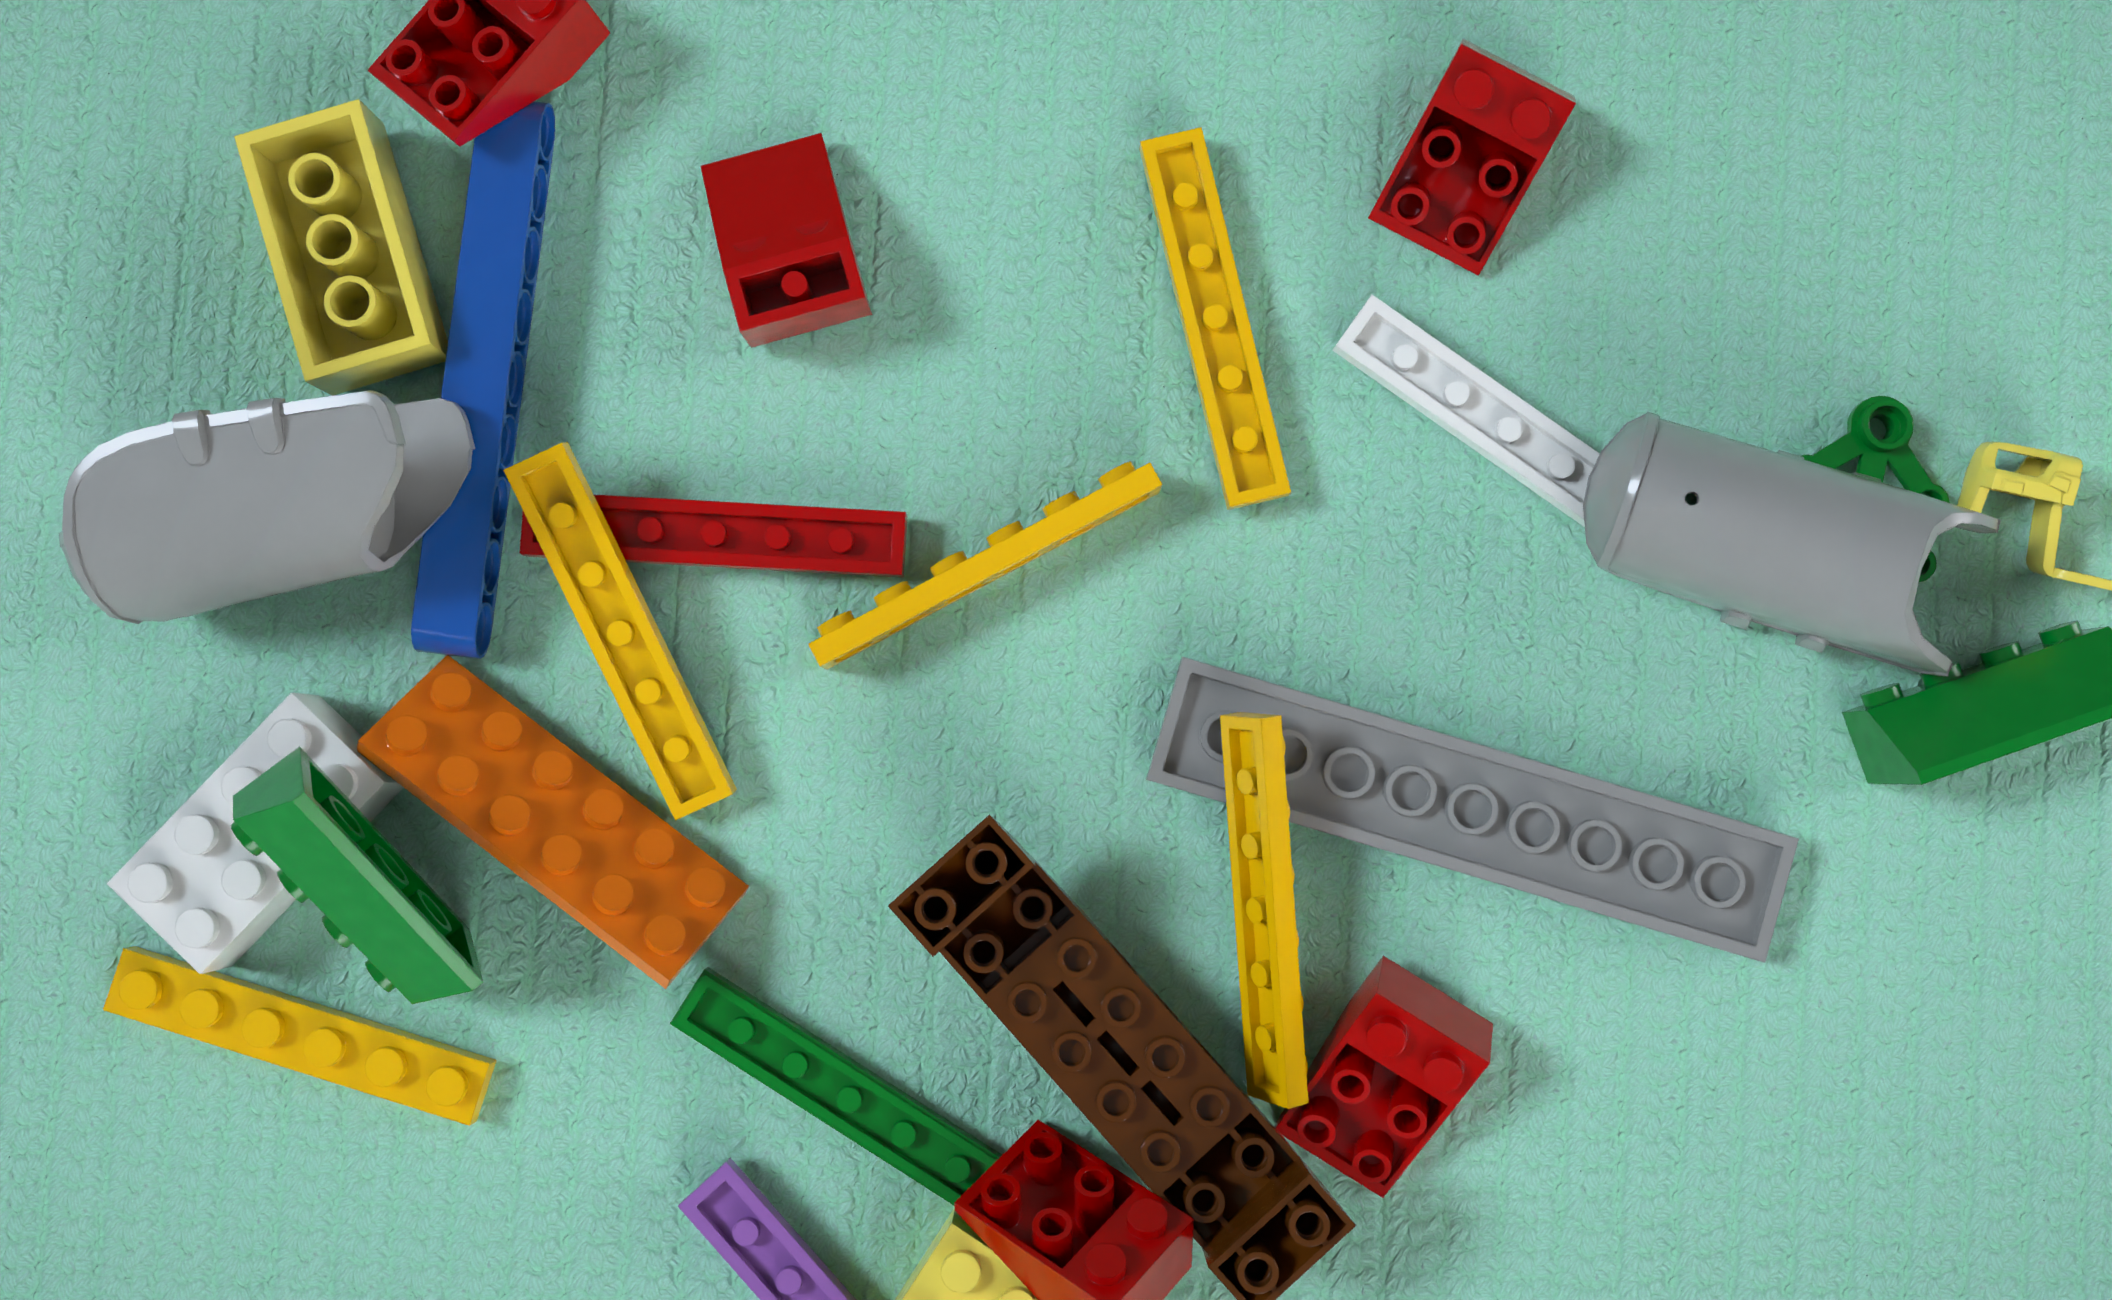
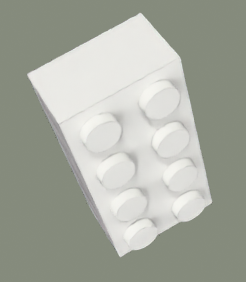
(195, 874)

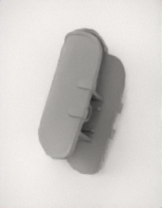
(259, 500)
(1770, 538)

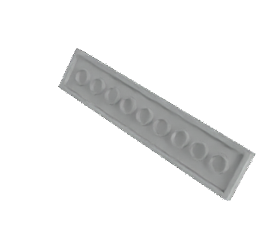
(1490, 813)

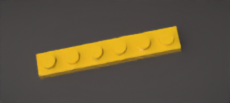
(1214, 318)
(960, 576)
(620, 629)
(1264, 908)
(300, 1035)

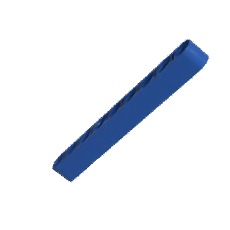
(486, 377)

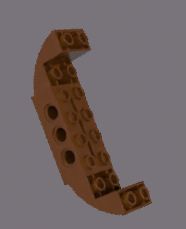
(1125, 1061)

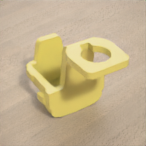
(2042, 476)

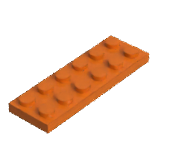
(553, 819)

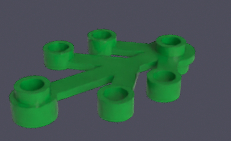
(1878, 453)

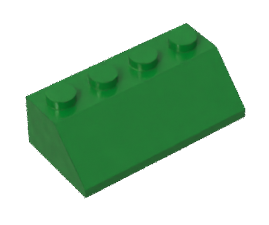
(1986, 709)
(356, 880)

